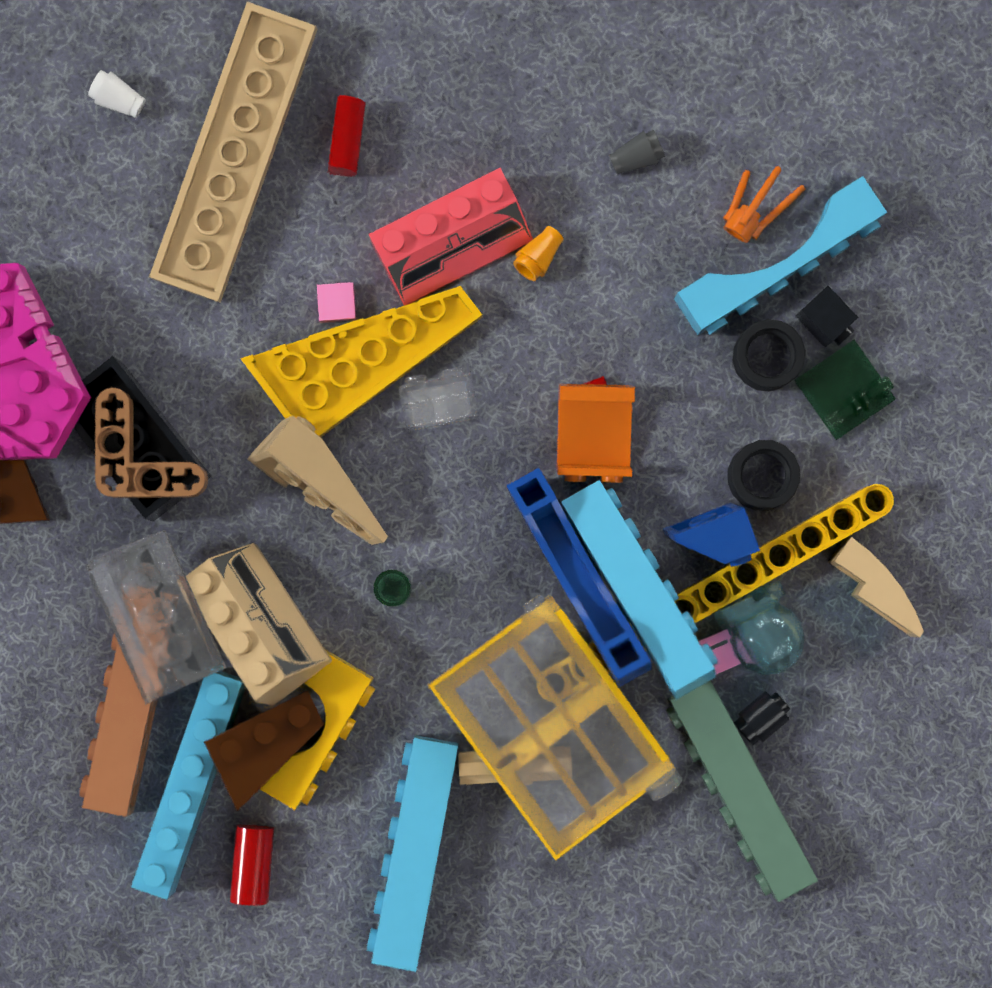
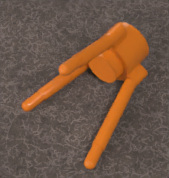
(744, 222)

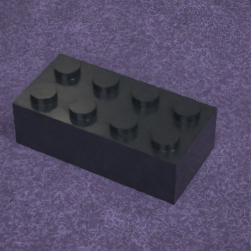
(152, 437)

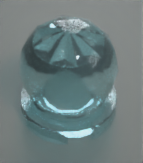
(764, 633)

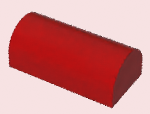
(346, 136)
(252, 865)

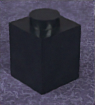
(828, 318)

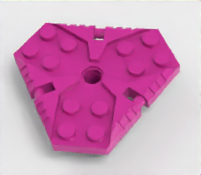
(38, 381)

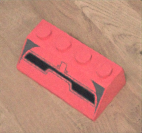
(451, 237)

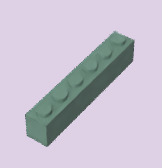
(742, 791)

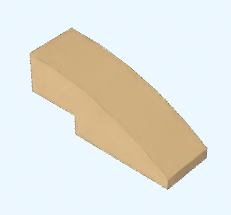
(876, 586)

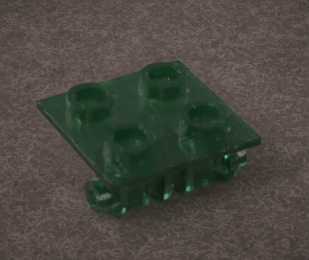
(845, 389)

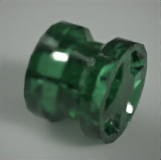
(395, 592)

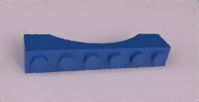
(579, 578)

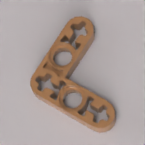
(134, 472)

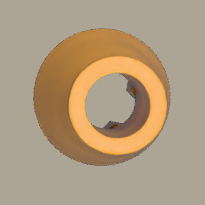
(536, 256)

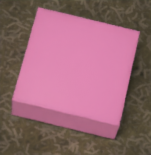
(336, 302)

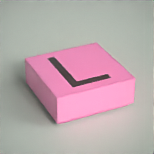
(722, 649)

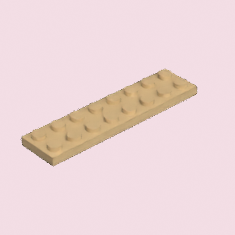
(233, 152)

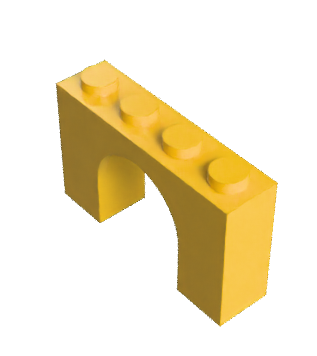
(341, 691)

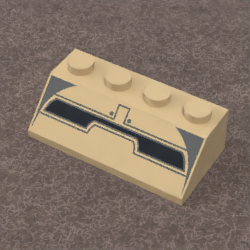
(257, 623)

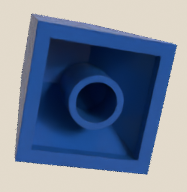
(718, 533)

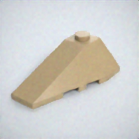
(302, 459)

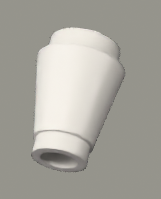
(115, 94)

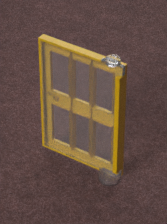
(554, 727)

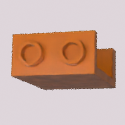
(594, 431)

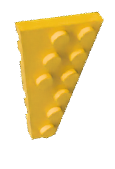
(352, 363)

